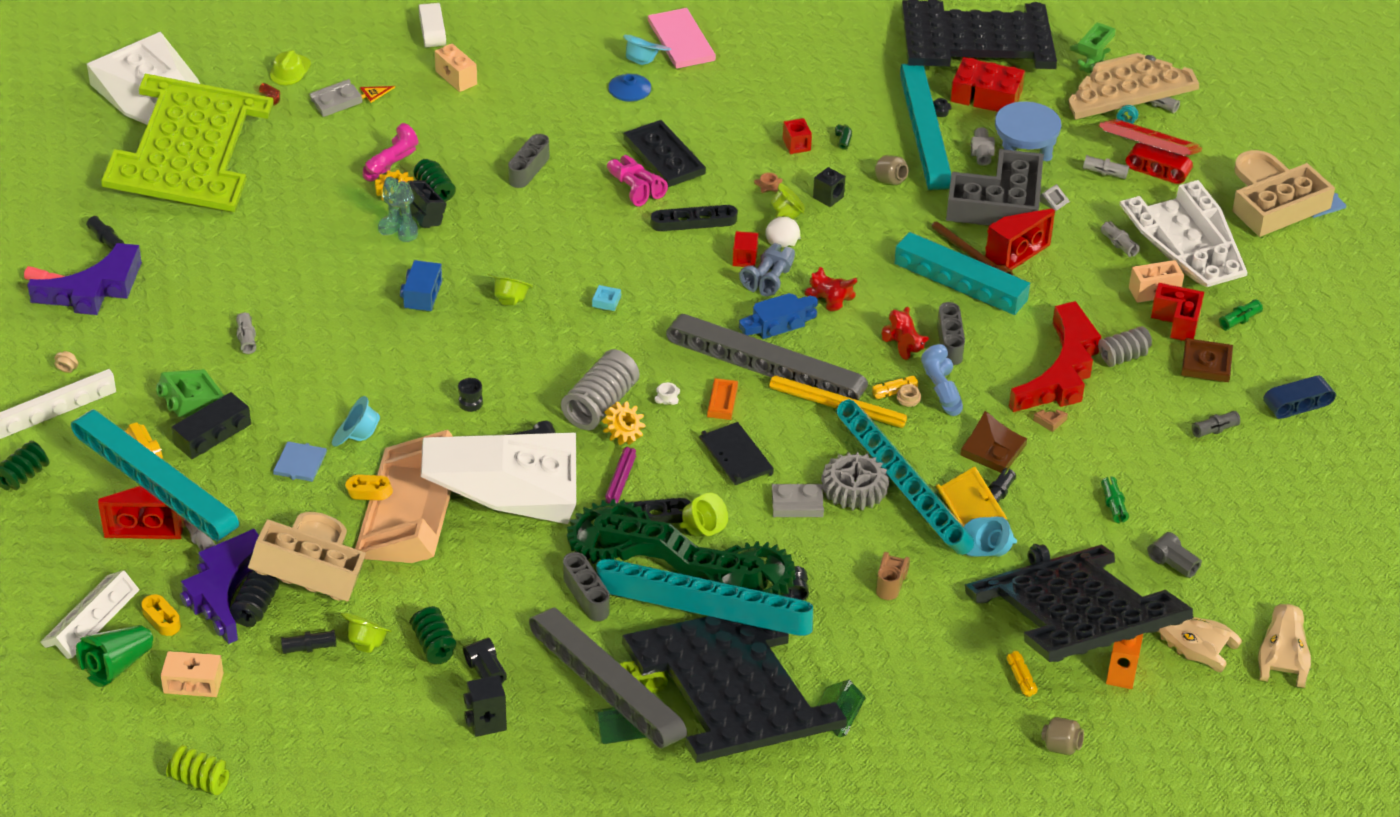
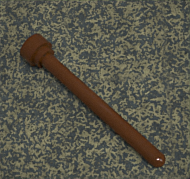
(966, 248)

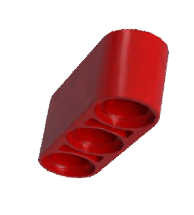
(1159, 163)

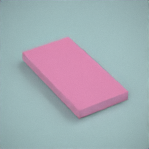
(683, 36)

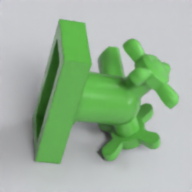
(1093, 46)

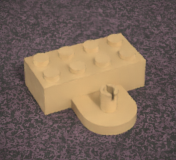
(1276, 194)
(309, 555)

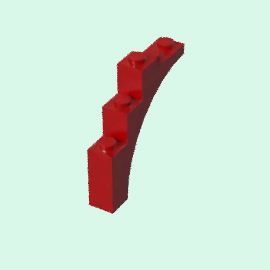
(1064, 378)

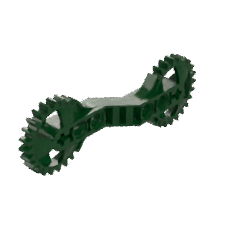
(629, 532)

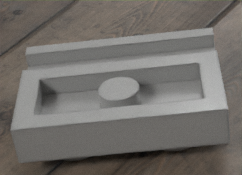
(336, 98)
(797, 500)

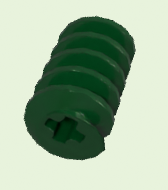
(435, 177)
(22, 464)
(433, 634)

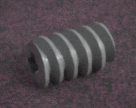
(1125, 346)

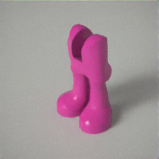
(403, 146)
(638, 179)

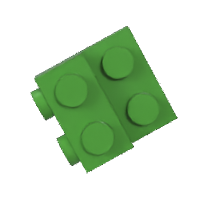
(187, 391)

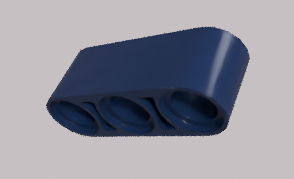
(1299, 397)

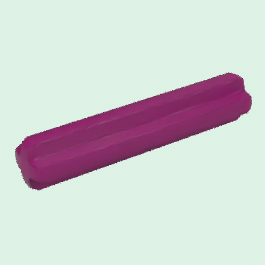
(620, 475)

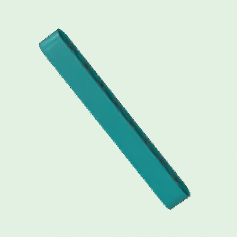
(925, 127)
(881, 447)
(155, 475)
(706, 597)

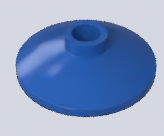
(629, 87)

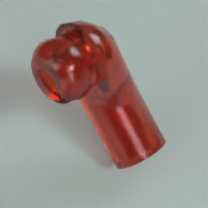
(270, 92)

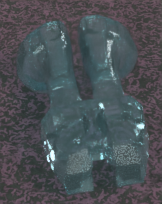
(398, 195)

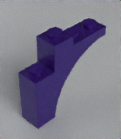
(87, 289)
(219, 576)

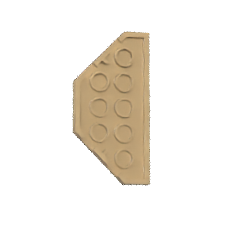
(1129, 82)

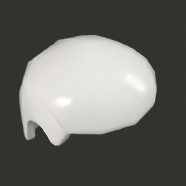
(783, 231)

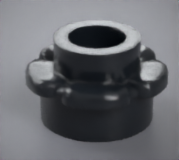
(941, 107)
(1038, 554)

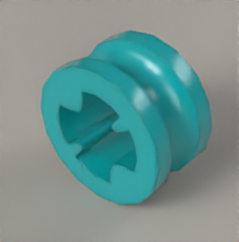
(1132, 111)

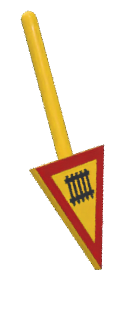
(375, 92)

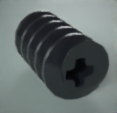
(254, 599)

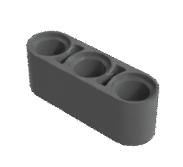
(528, 160)
(951, 331)
(586, 586)

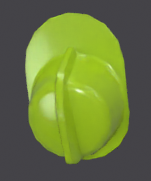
(289, 68)
(787, 203)
(510, 290)
(705, 515)
(364, 633)

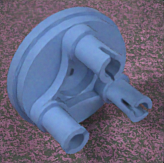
(1028, 127)

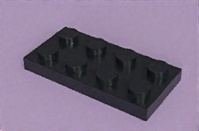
(664, 153)

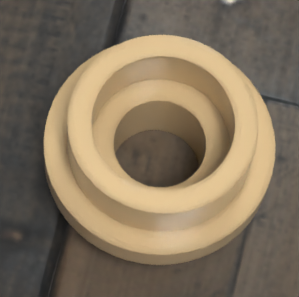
(65, 361)
(908, 395)

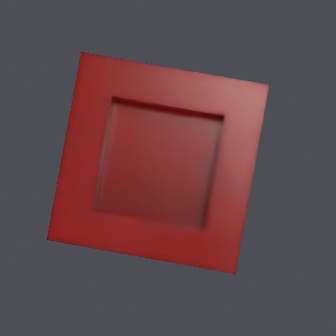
(797, 136)
(745, 249)

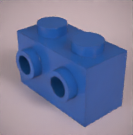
(421, 285)

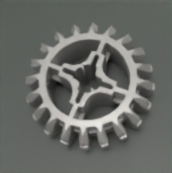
(840, 486)

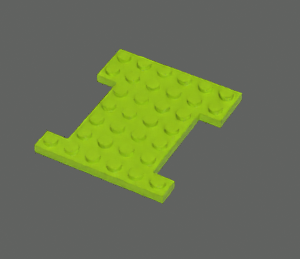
(187, 144)

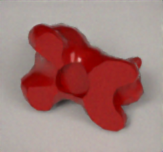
(831, 289)
(904, 333)

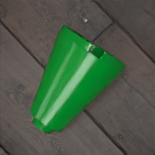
(112, 652)

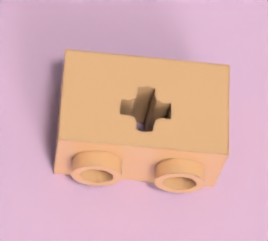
(455, 67)
(1145, 279)
(192, 674)

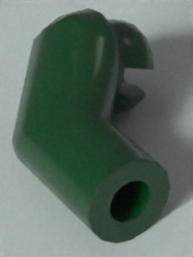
(845, 135)

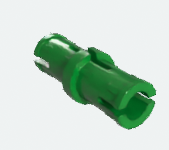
(1250, 309)
(1115, 499)

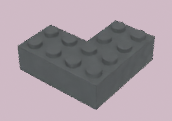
(990, 198)

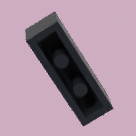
(211, 425)

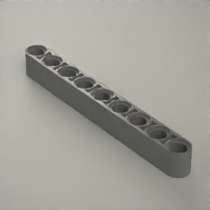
(763, 356)
(608, 678)

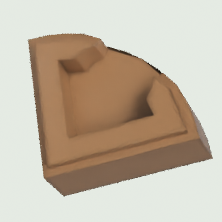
(1050, 420)

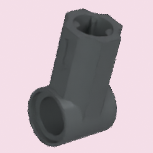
(1169, 550)

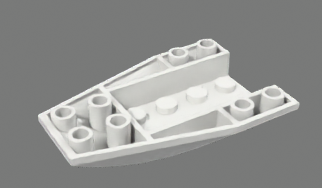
(1191, 233)

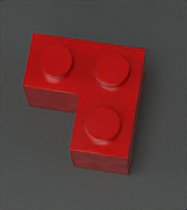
(1180, 307)

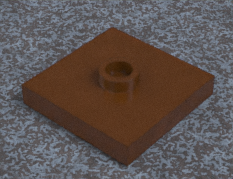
(1207, 360)

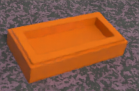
(722, 399)

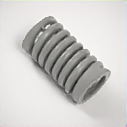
(600, 389)

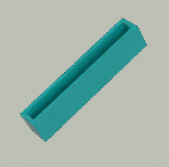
(962, 273)

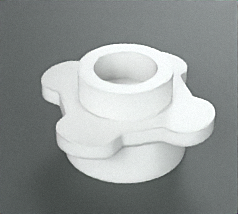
(667, 394)

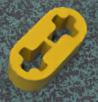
(369, 487)
(165, 612)

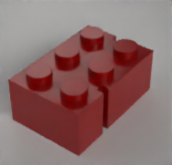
(993, 84)

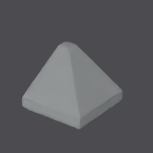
(1052, 197)

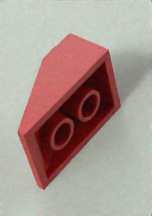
(1019, 237)
(138, 516)

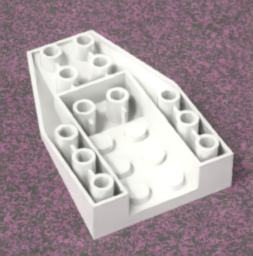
(122, 71)
(507, 472)

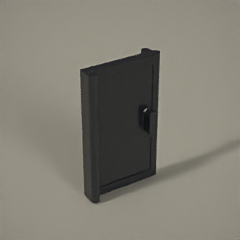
(736, 453)

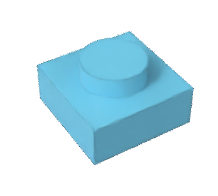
(606, 298)

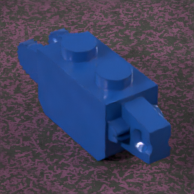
(779, 315)

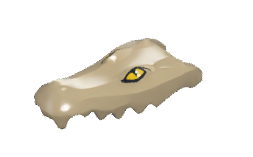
(1201, 640)
(1285, 645)

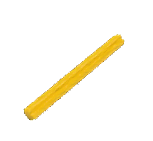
(833, 400)

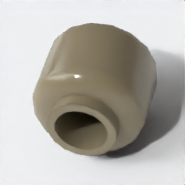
(891, 169)
(1063, 736)

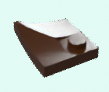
(993, 444)

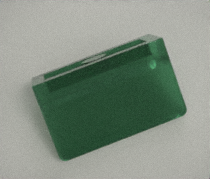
(848, 699)
(615, 727)

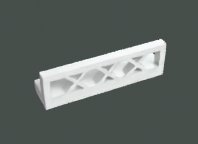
(92, 612)

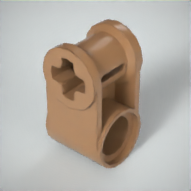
(891, 576)

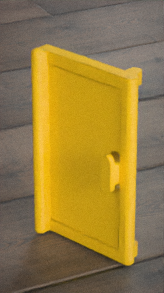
(967, 497)

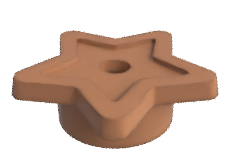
(768, 182)

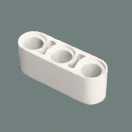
(432, 25)

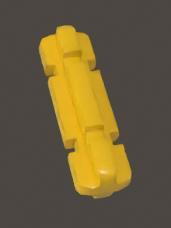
(891, 388)
(1022, 674)

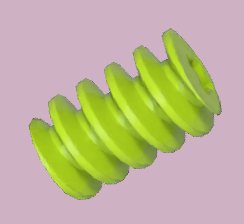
(198, 771)

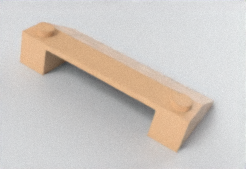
(412, 518)

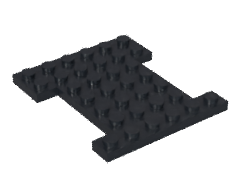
(938, 35)
(1079, 603)
(731, 684)

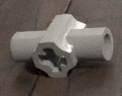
(982, 146)

